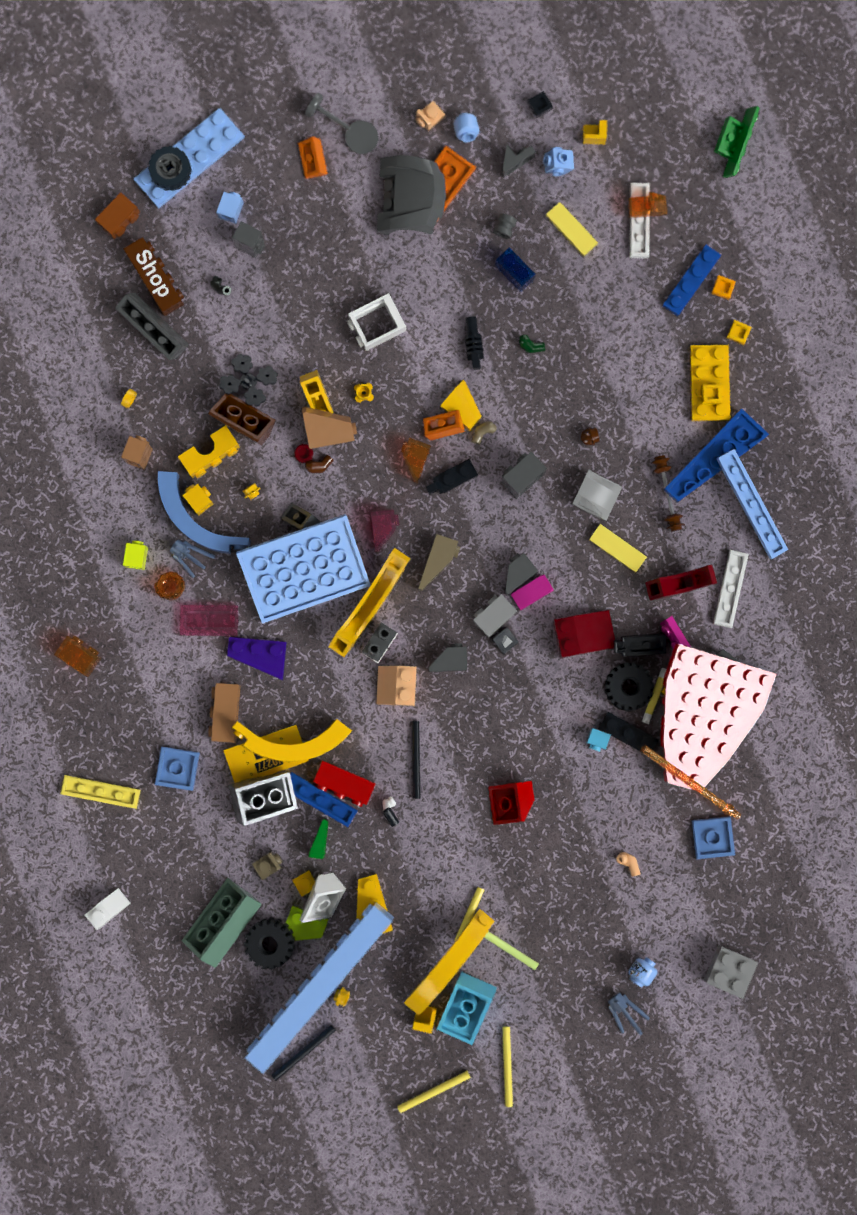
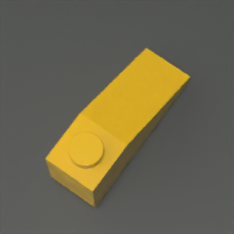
(315, 391)

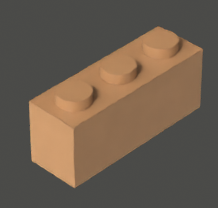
(224, 712)

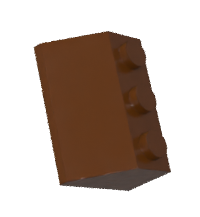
(243, 418)

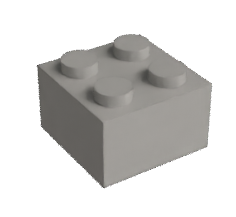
(730, 971)

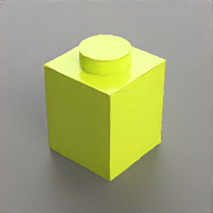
(135, 555)

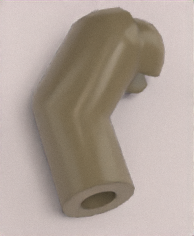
(486, 427)

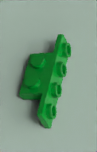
(734, 139)

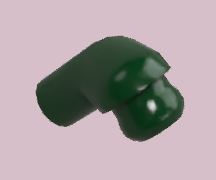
(529, 346)

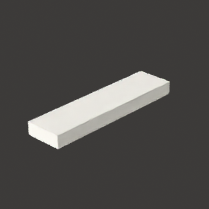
(639, 226)
(730, 589)

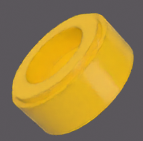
(128, 398)

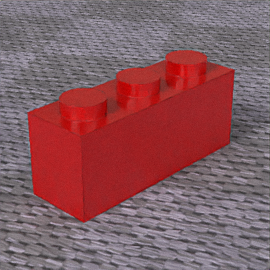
(344, 783)

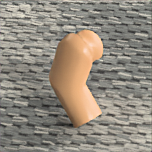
(629, 861)

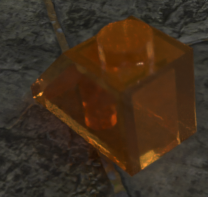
(415, 456)

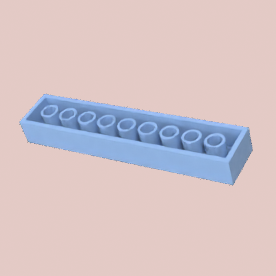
(315, 991)

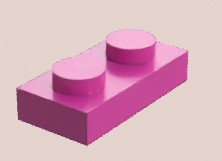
(673, 632)

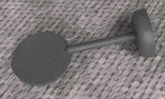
(360, 136)

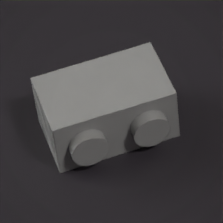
(494, 615)

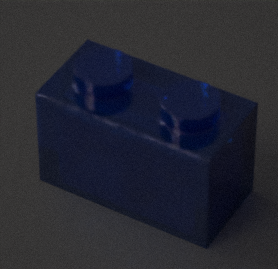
(515, 269)

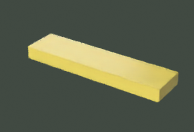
(100, 791)

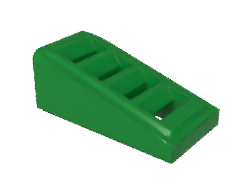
(319, 845)

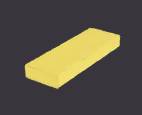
(571, 229)
(617, 548)

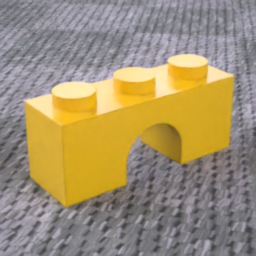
(223, 445)

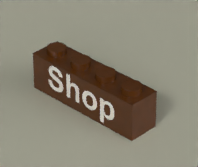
(153, 276)

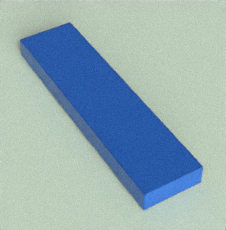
(322, 800)

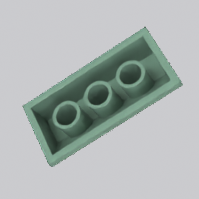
(221, 923)

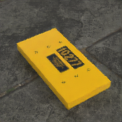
(249, 765)

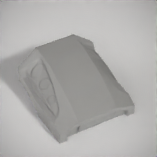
(597, 495)

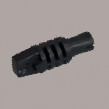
(473, 343)

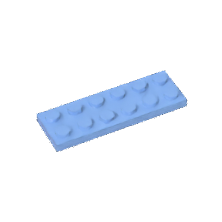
(202, 147)

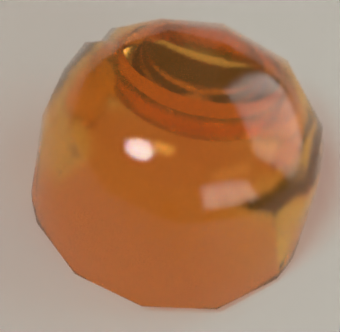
(170, 586)

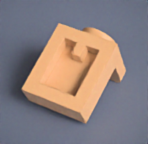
(429, 116)

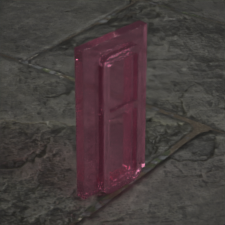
(209, 620)

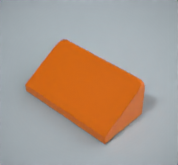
(312, 158)
(443, 425)

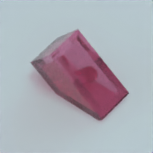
(384, 527)

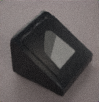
(505, 640)

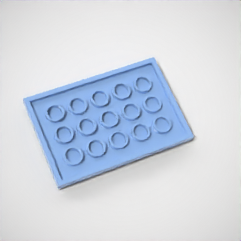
(303, 568)

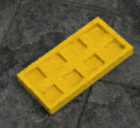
(709, 366)

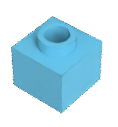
(598, 740)

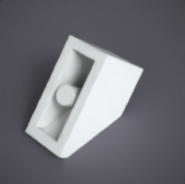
(107, 909)

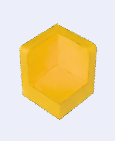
(595, 133)
(425, 1021)

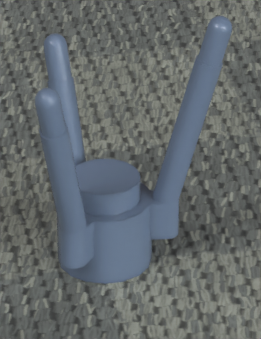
(181, 550)
(618, 1004)

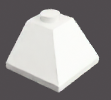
(323, 898)

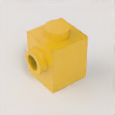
(198, 498)

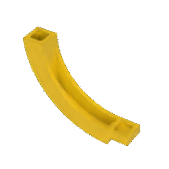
(370, 603)
(315, 747)
(449, 963)

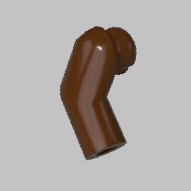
(319, 467)

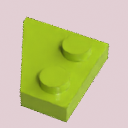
(305, 930)

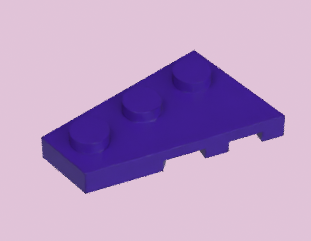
(259, 654)

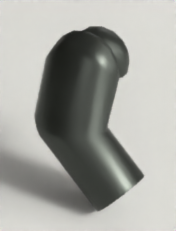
(220, 289)

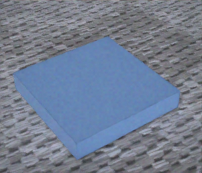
(177, 768)
(713, 837)

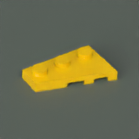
(369, 893)

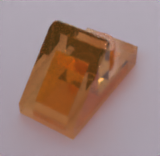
(647, 206)

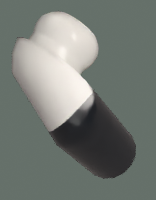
(387, 811)

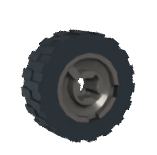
(175, 177)

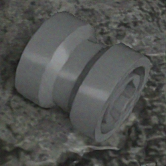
(504, 226)

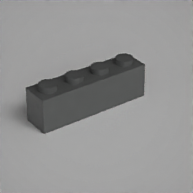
(152, 326)

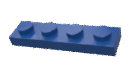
(691, 280)

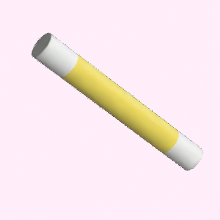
(653, 700)

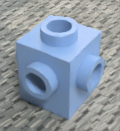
(558, 161)

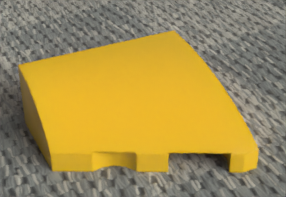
(462, 400)

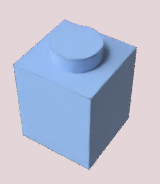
(230, 207)

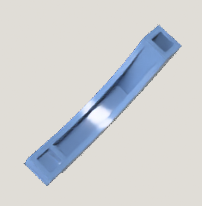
(170, 495)

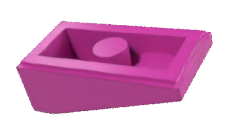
(532, 592)

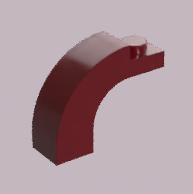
(681, 583)

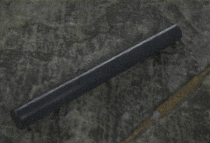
(416, 759)
(304, 1052)

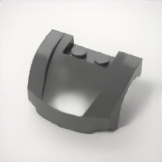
(411, 194)

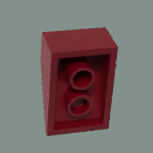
(584, 633)

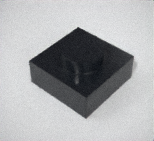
(540, 104)

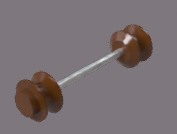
(662, 468)

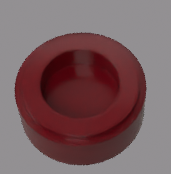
(303, 453)

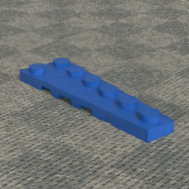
(738, 434)

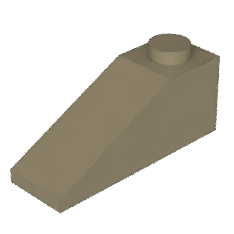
(440, 557)

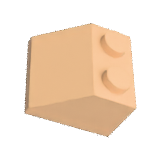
(396, 685)

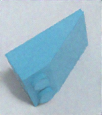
(466, 1008)

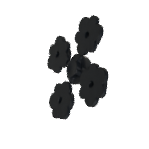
(248, 381)

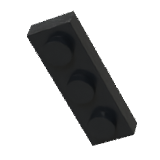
(627, 733)

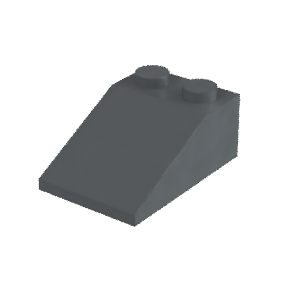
(262, 797)

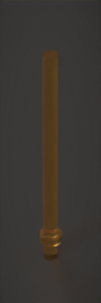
(728, 809)

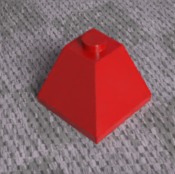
(511, 802)

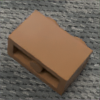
(137, 452)

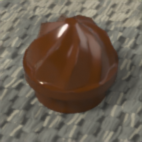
(590, 436)

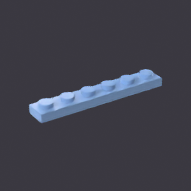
(752, 504)

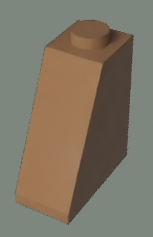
(327, 428)

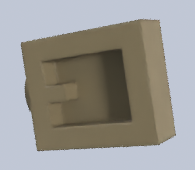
(268, 865)

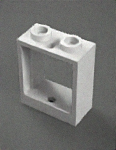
(386, 301)

